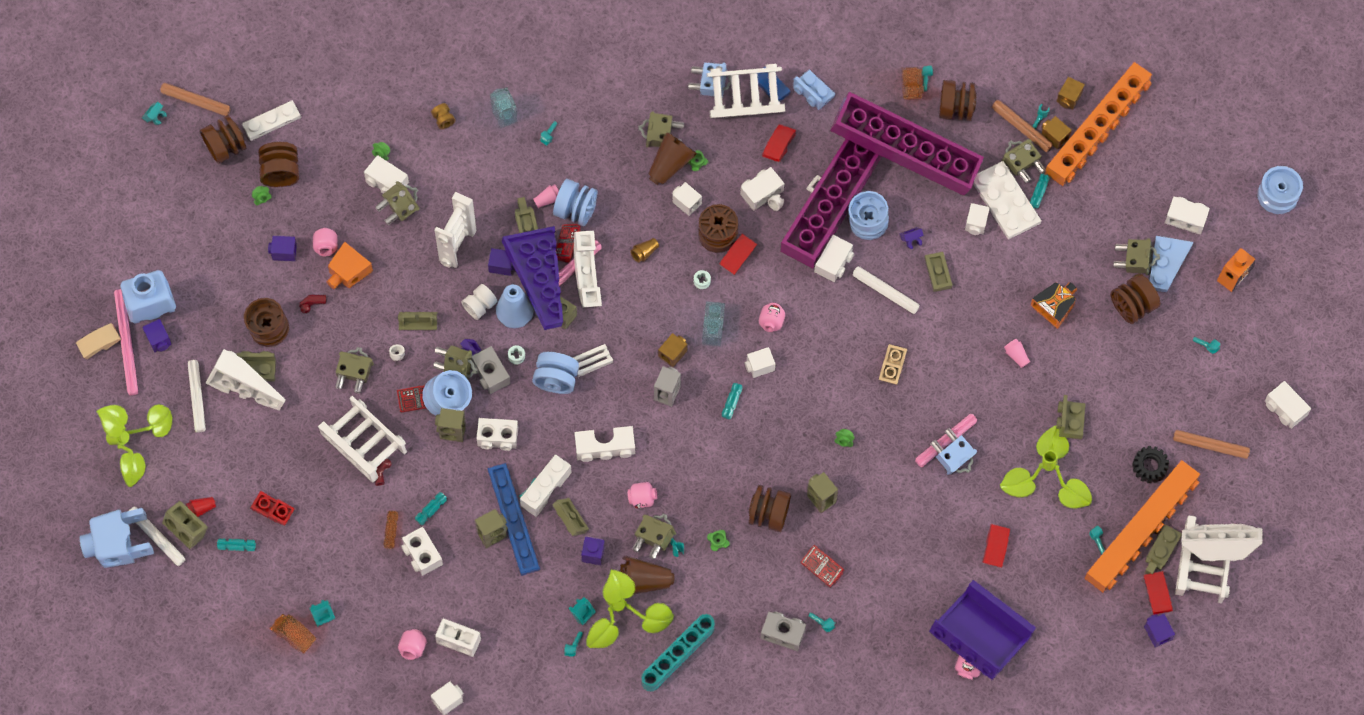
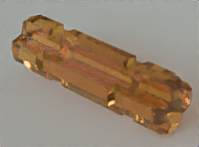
(390, 531)

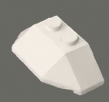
(1222, 541)

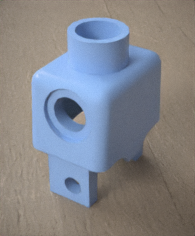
(147, 304)
(111, 538)

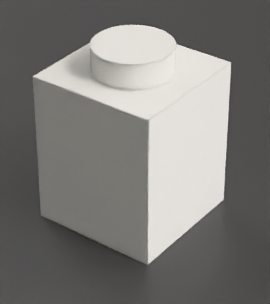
(686, 198)
(977, 219)
(760, 362)
(447, 698)

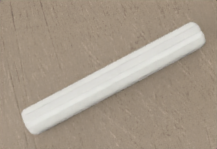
(886, 290)
(196, 396)
(161, 540)

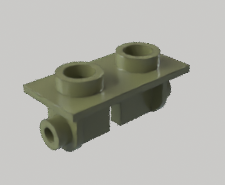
(417, 320)

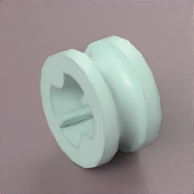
(704, 285)
(512, 359)

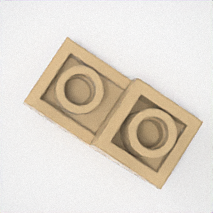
(97, 340)
(892, 364)

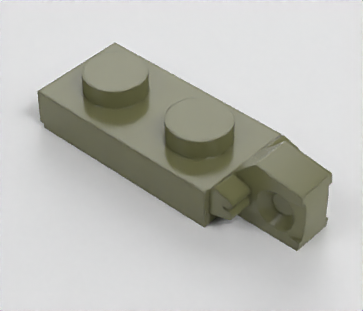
(525, 217)
(1162, 549)

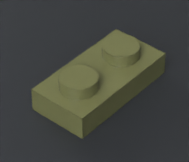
(938, 271)
(570, 517)

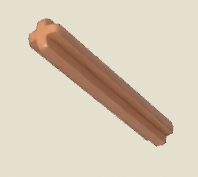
(195, 99)
(1022, 125)
(1211, 444)

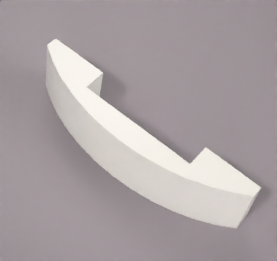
(585, 269)

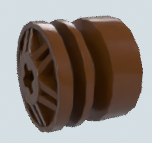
(957, 100)
(223, 139)
(278, 164)
(717, 237)
(1135, 298)
(265, 312)
(769, 508)

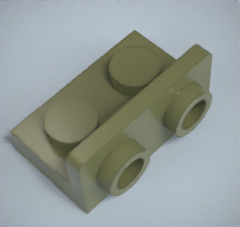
(263, 363)
(1071, 419)

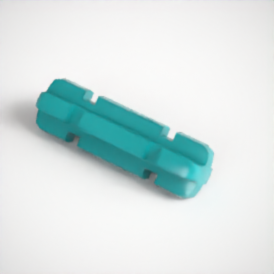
(1039, 190)
(732, 400)
(430, 508)
(236, 544)

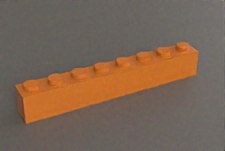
(1142, 526)

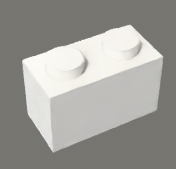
(384, 175)
(761, 188)
(1187, 215)
(834, 258)
(1287, 405)

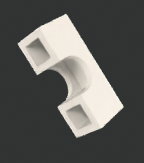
(589, 448)
(539, 491)

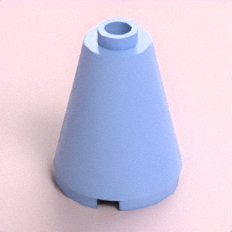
(514, 307)

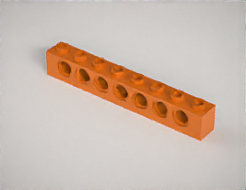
(1135, 76)

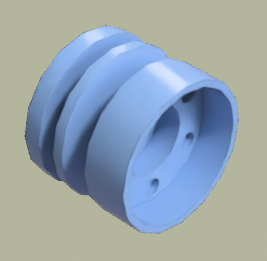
(572, 201)
(868, 205)

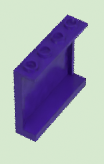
(983, 630)

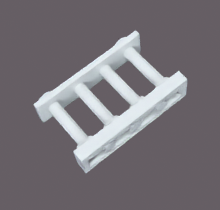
(756, 106)
(459, 225)
(356, 456)
(1187, 565)

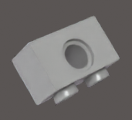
(489, 360)
(667, 386)
(791, 639)

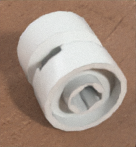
(481, 300)

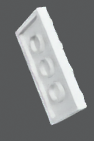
(1006, 200)

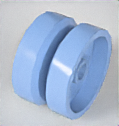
(1280, 190)
(555, 372)
(447, 391)

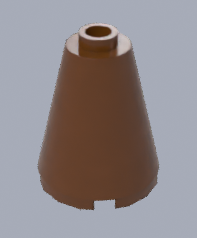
(669, 159)
(646, 575)

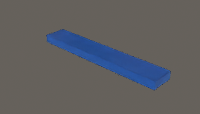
(516, 525)

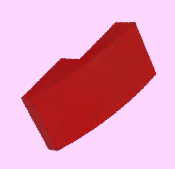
(778, 143)
(738, 254)
(272, 508)
(996, 545)
(1158, 593)

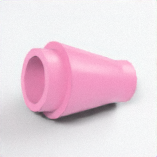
(547, 196)
(1017, 353)

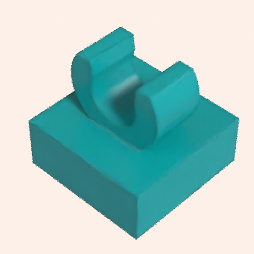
(152, 113)
(582, 610)
(322, 612)

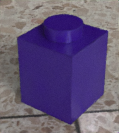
(283, 248)
(500, 262)
(157, 336)
(593, 550)
(1159, 630)

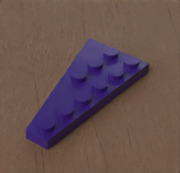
(537, 268)

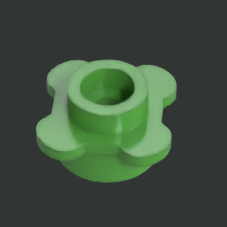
(381, 149)
(701, 161)
(261, 195)
(844, 438)
(721, 535)

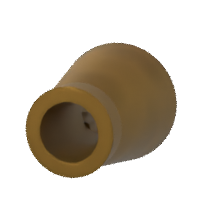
(643, 250)

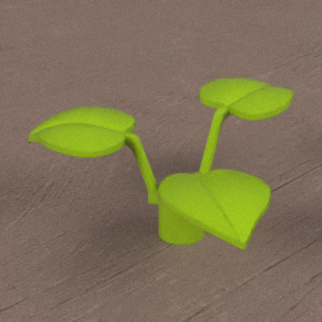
(113, 421)
(1051, 448)
(614, 592)

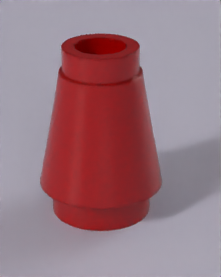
(201, 505)

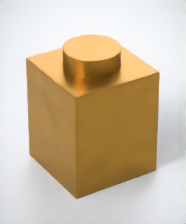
(1070, 93)
(1056, 132)
(673, 349)

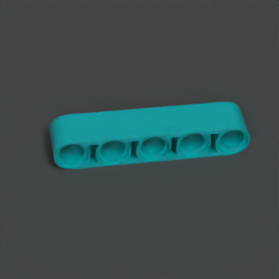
(682, 644)

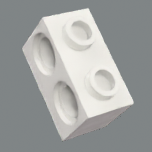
(498, 428)
(426, 549)
(458, 637)

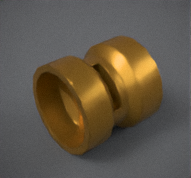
(443, 117)

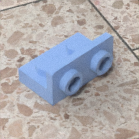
(813, 89)

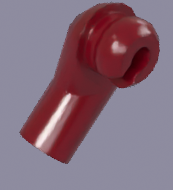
(311, 299)
(380, 469)

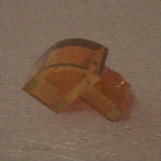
(912, 83)
(293, 632)

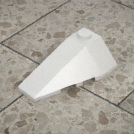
(236, 375)

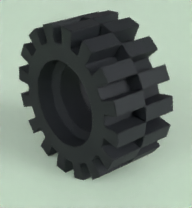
(1145, 474)

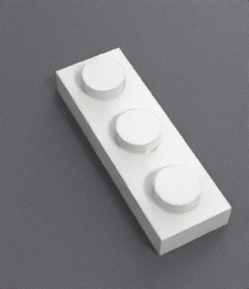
(271, 120)

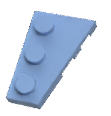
(1172, 256)

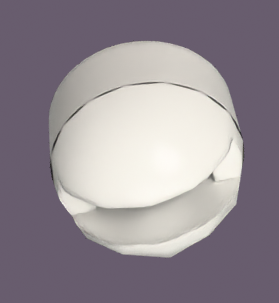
(775, 202)
(397, 348)

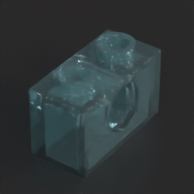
(503, 107)
(713, 323)

